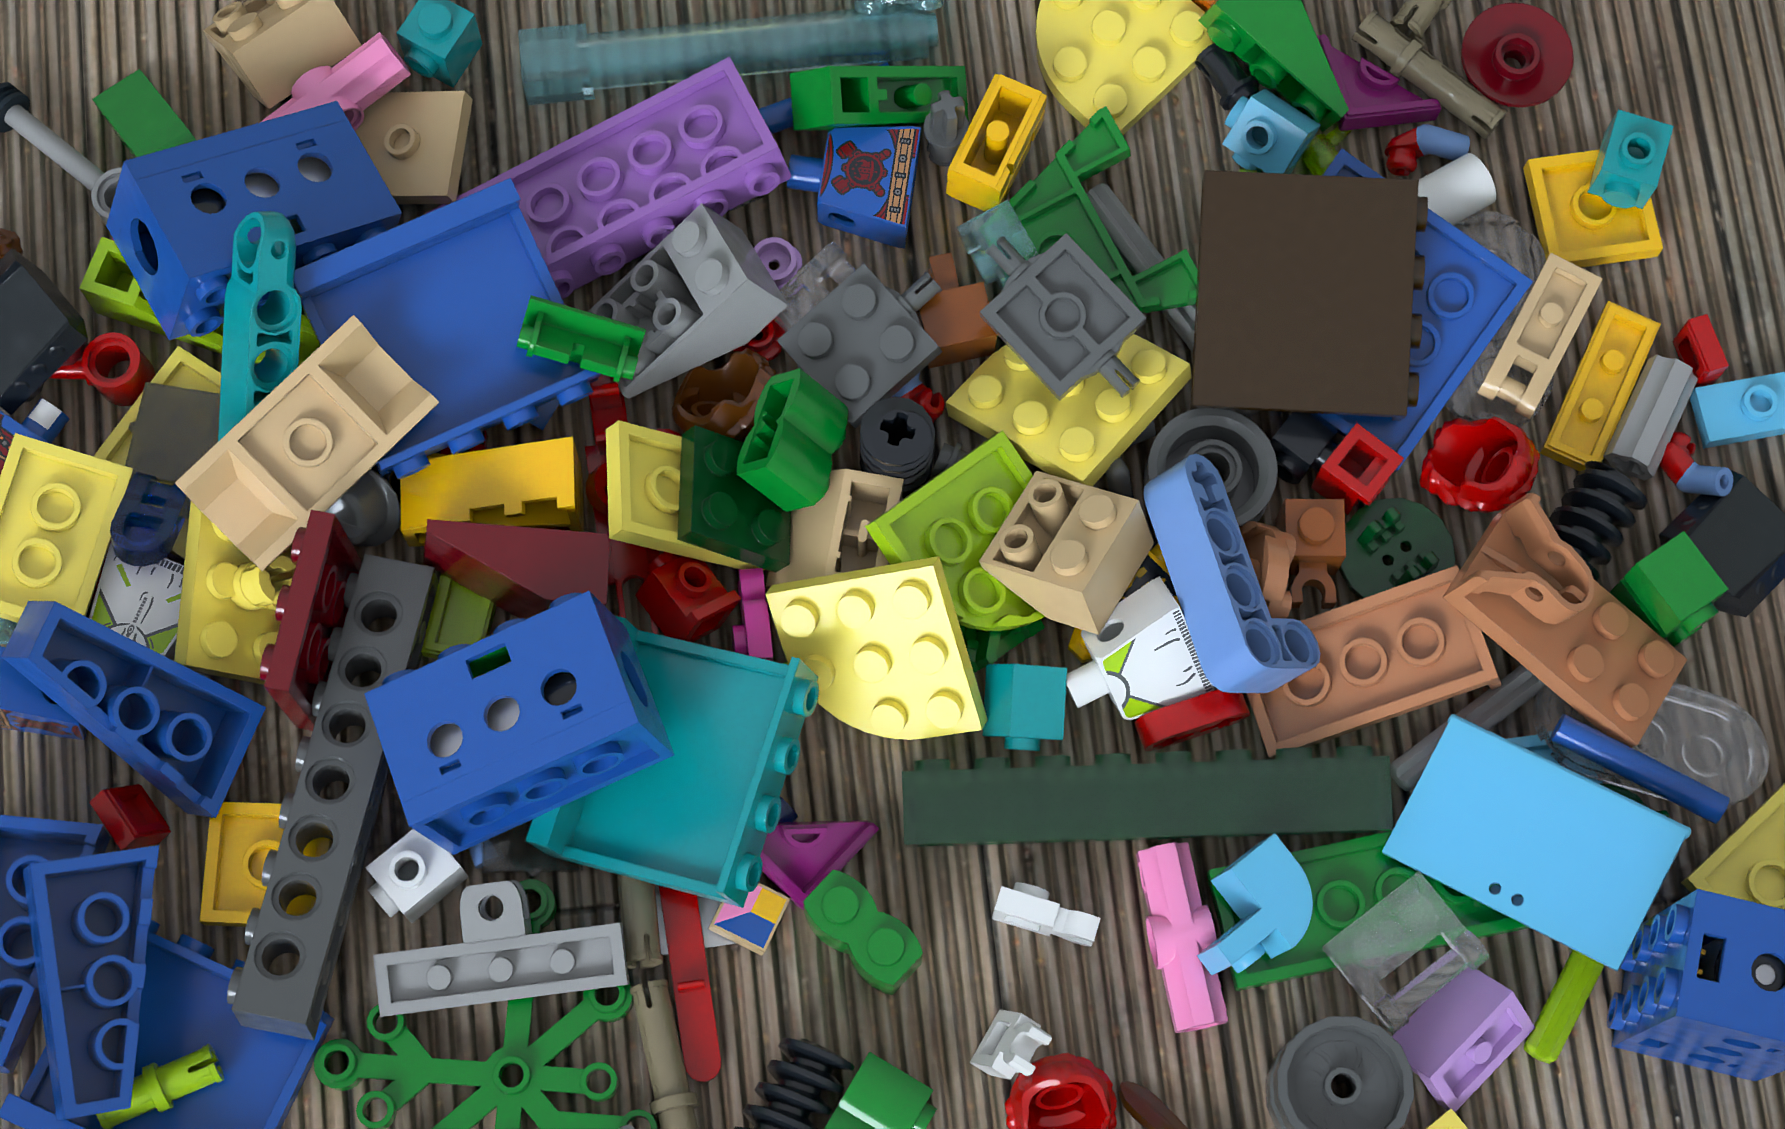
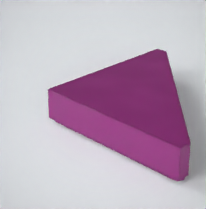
(1374, 94)
(804, 853)

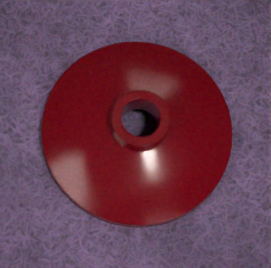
(1526, 36)

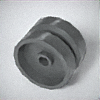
(1356, 1055)

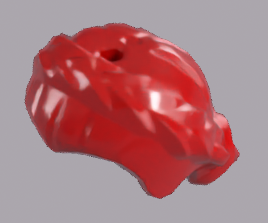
(1480, 464)
(1062, 1095)

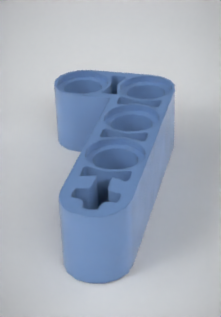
(1218, 587)

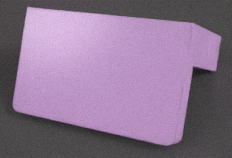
(1463, 1036)

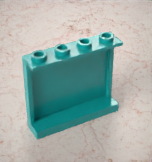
(709, 807)

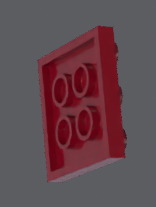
(308, 616)

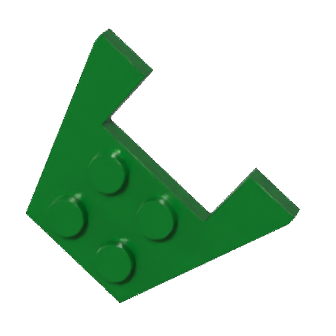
(1059, 205)

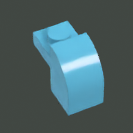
(1270, 899)

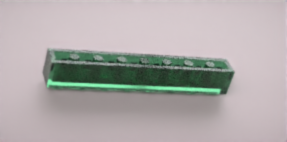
(1146, 800)

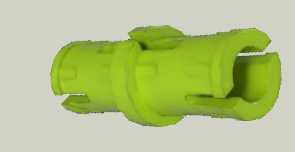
(163, 1084)

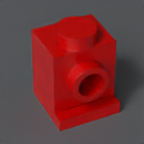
(1357, 469)
(685, 597)

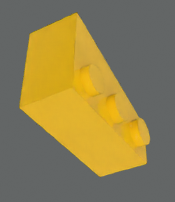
(497, 486)

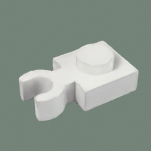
(1030, 909)
(1009, 1045)

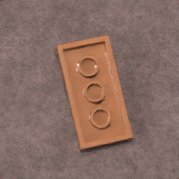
(1562, 624)
(1377, 664)

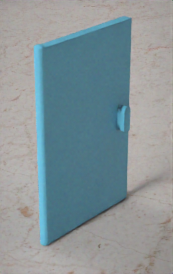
(1540, 833)

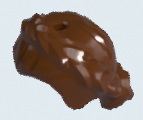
(724, 396)

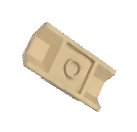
(306, 443)

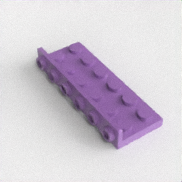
(643, 173)

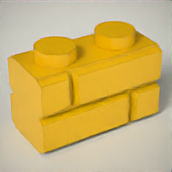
(996, 143)

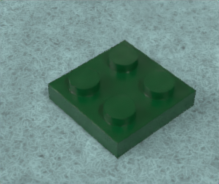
(724, 510)

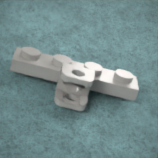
(499, 959)

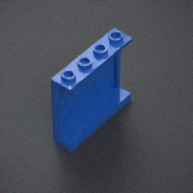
(449, 310)
(179, 1014)

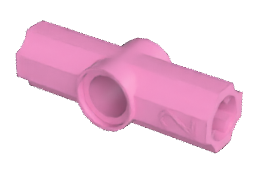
(352, 82)
(1177, 933)

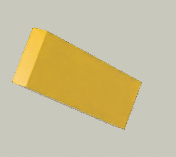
(1600, 387)

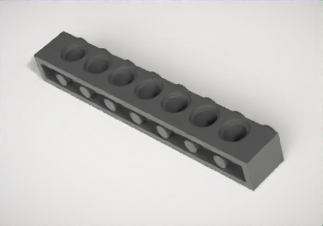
(295, 1001)

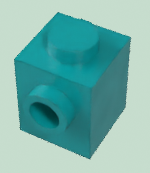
(439, 40)
(1630, 160)
(1024, 704)

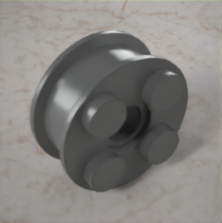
(1234, 448)

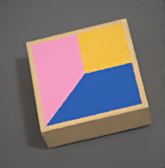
(755, 922)

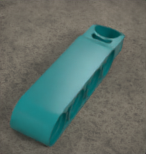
(250, 331)

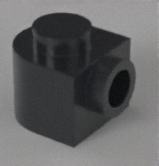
(1302, 444)

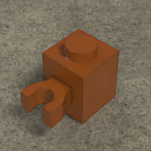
(954, 316)
(1319, 545)

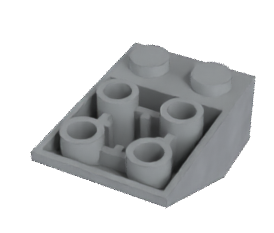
(694, 297)

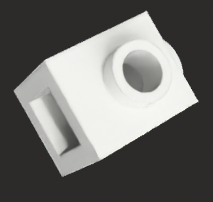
(413, 876)

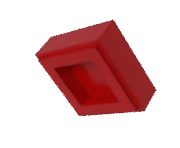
(1701, 350)
(130, 816)

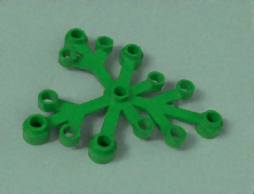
(415, 1068)

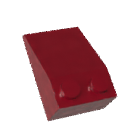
(519, 565)

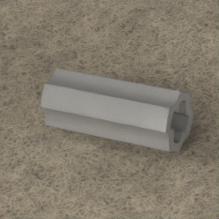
(1651, 417)

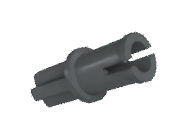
(945, 128)

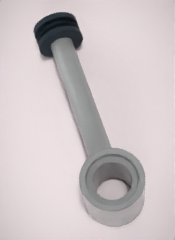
(15, 115)

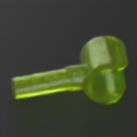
(1322, 150)

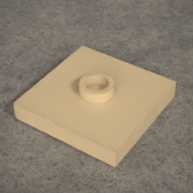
(418, 143)

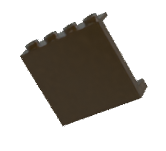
(1307, 294)

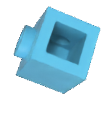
(1268, 133)

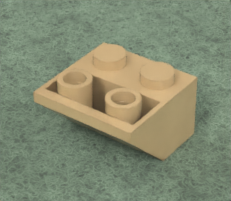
(279, 41)
(833, 532)
(1070, 550)

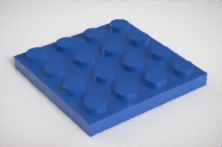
(1462, 308)

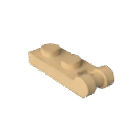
(1541, 333)

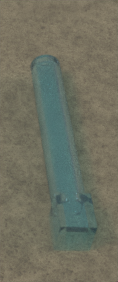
(571, 64)

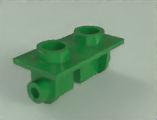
(580, 337)

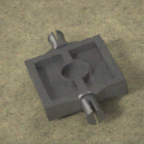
(1062, 316)
(864, 340)

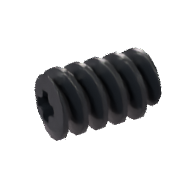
(898, 442)
(1594, 509)
(798, 1086)

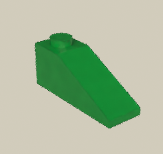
(870, 95)
(141, 116)

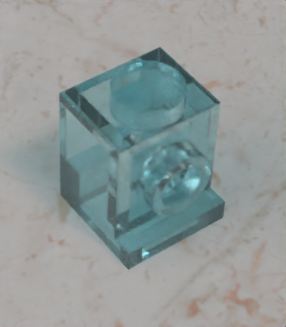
(987, 229)

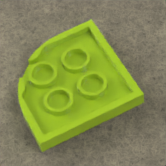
(957, 521)

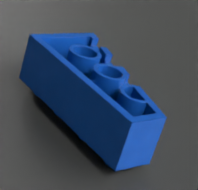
(143, 706)
(23, 843)
(90, 967)

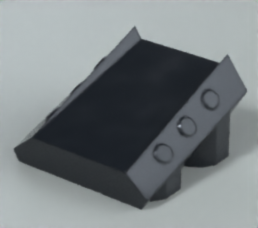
(36, 331)
(1740, 540)

